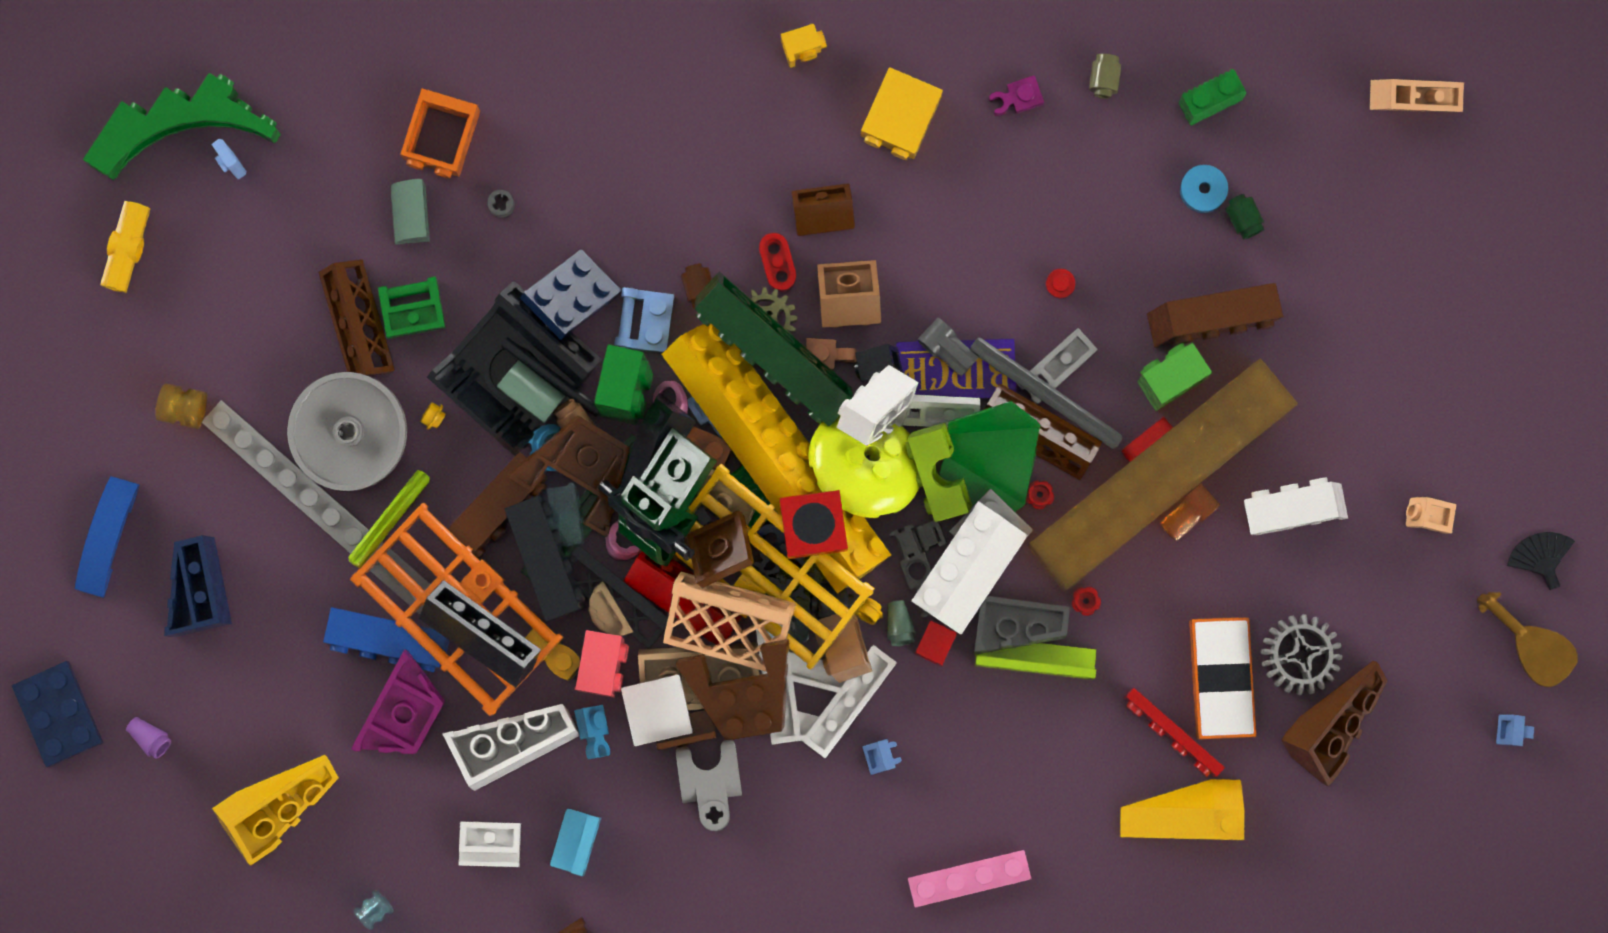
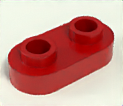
(777, 262)

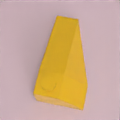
(1194, 812)

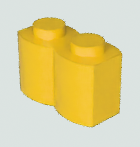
(561, 660)

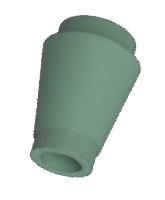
(899, 624)

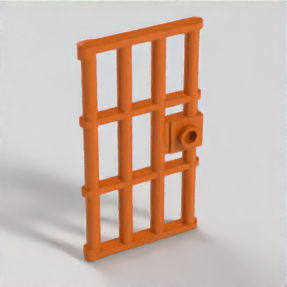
(476, 585)

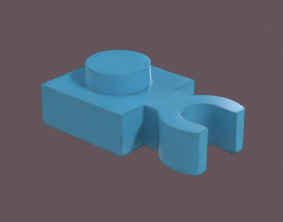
(592, 727)

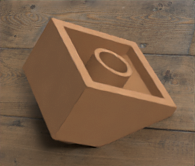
(849, 294)

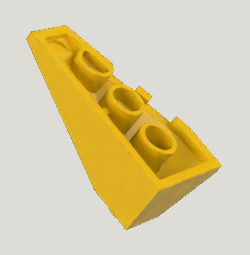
(266, 810)

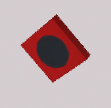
(813, 524)

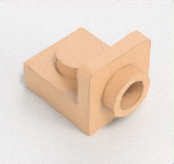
(1430, 514)

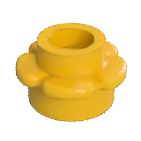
(433, 416)
(870, 611)

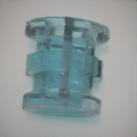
(373, 910)

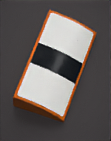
(1222, 678)

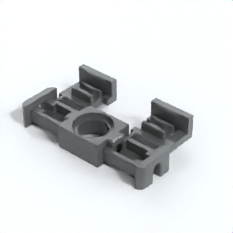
(914, 543)

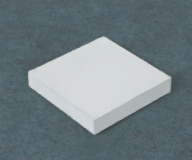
(657, 710)

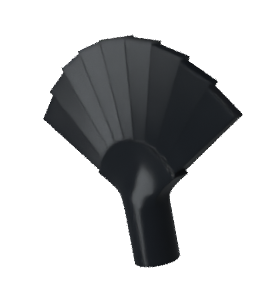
(1541, 555)

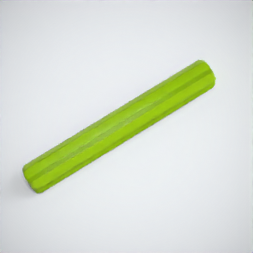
(388, 519)

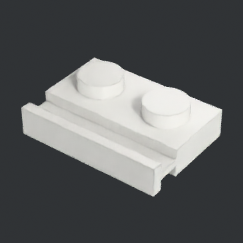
(489, 844)

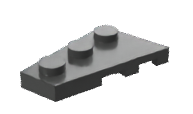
(1018, 623)

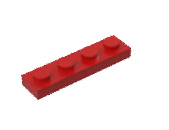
(1182, 742)

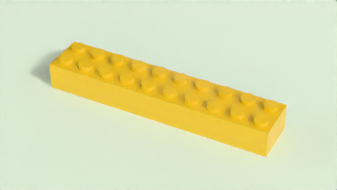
(762, 435)

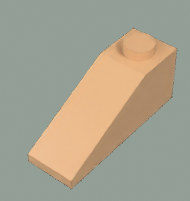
(1416, 95)

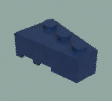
(197, 588)

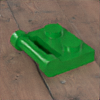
(415, 316)

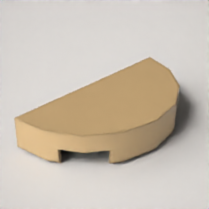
(606, 612)

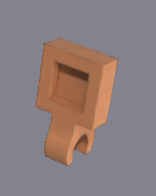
(828, 353)

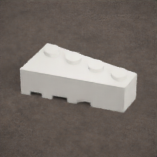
(504, 745)

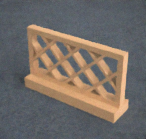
(728, 599)

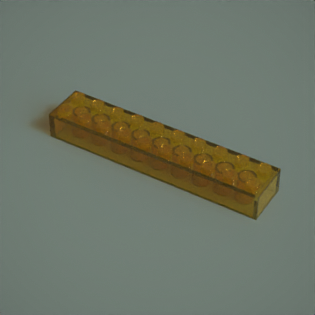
(1162, 474)

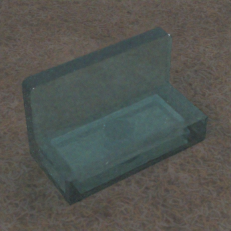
(567, 513)

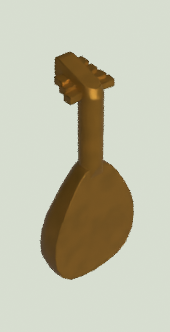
(1542, 652)

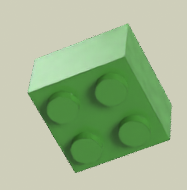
(1174, 376)

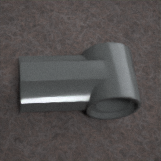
(942, 342)

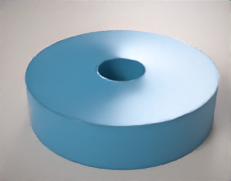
(1213, 179)

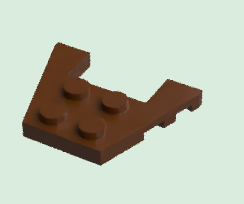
(585, 457)
(744, 704)

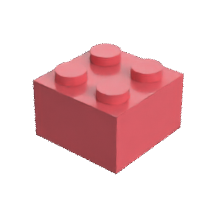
(601, 664)

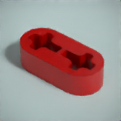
(1146, 439)

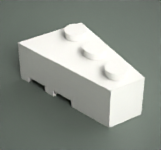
(877, 406)
(1295, 506)

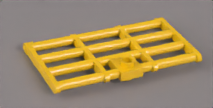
(756, 582)

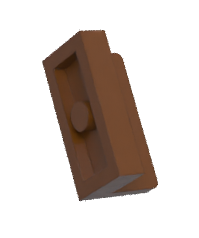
(823, 209)
(702, 728)

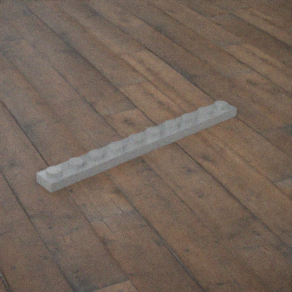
(302, 491)

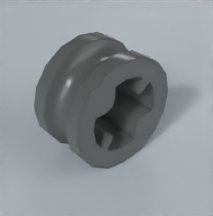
(510, 204)

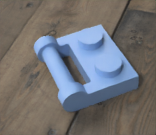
(654, 320)

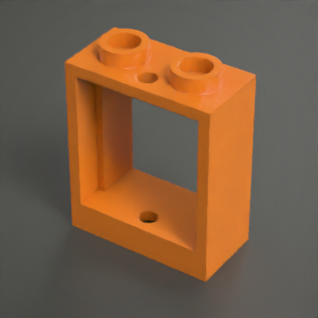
(446, 104)

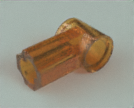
(1194, 509)

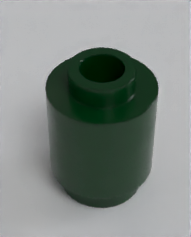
(1245, 216)

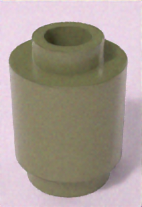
(1105, 76)

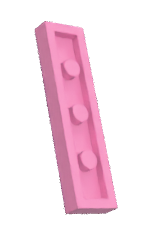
(969, 878)

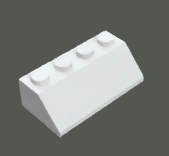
(969, 568)

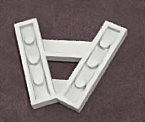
(852, 695)

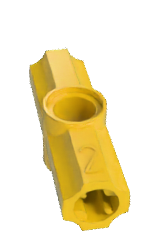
(125, 246)

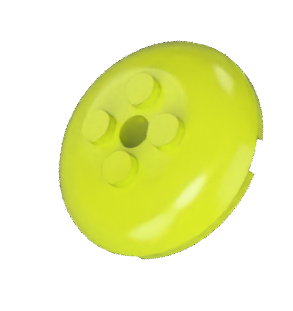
(864, 485)

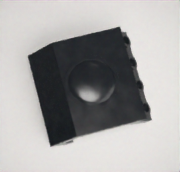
(480, 363)

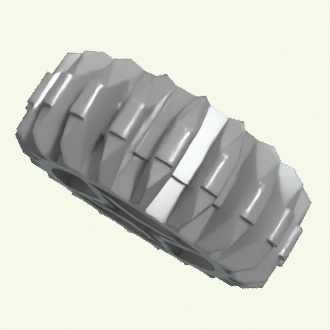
(1296, 642)

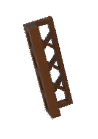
(349, 319)
(1059, 435)

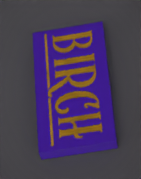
(938, 379)

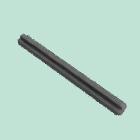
(1046, 393)

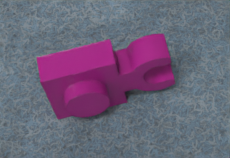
(1021, 95)

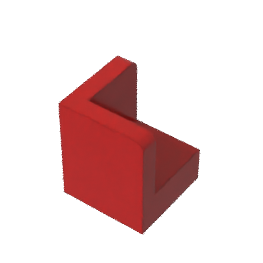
(935, 643)

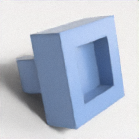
(1512, 730)
(880, 757)

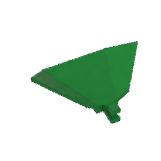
(993, 452)

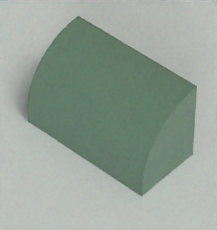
(410, 212)
(531, 391)

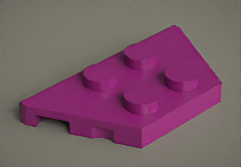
(401, 711)

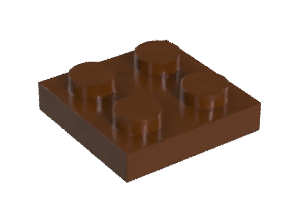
(720, 549)

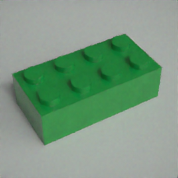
(623, 385)

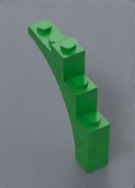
(211, 106)

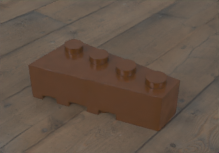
(1215, 314)

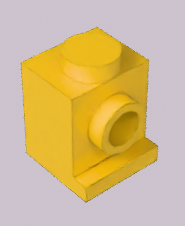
(802, 44)

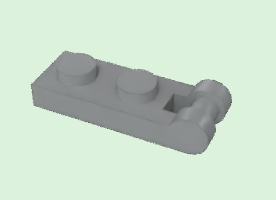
(1063, 360)

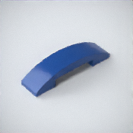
(104, 536)

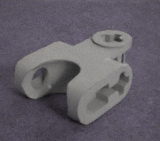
(711, 786)

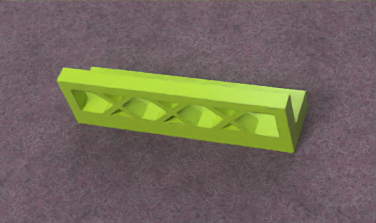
(1043, 659)

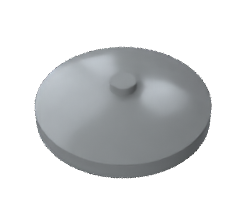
(347, 431)

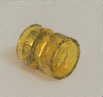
(183, 406)

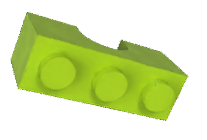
(943, 497)

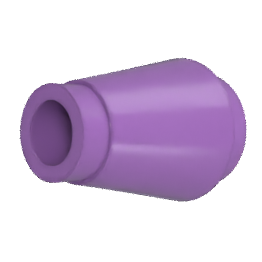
(148, 737)

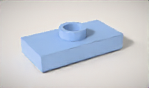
(227, 159)

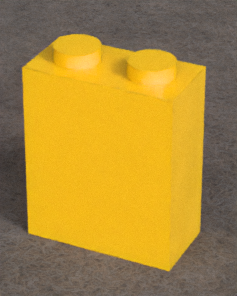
(901, 114)

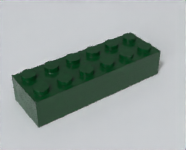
(772, 348)

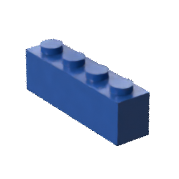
(378, 637)

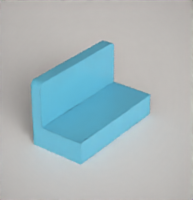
(575, 842)

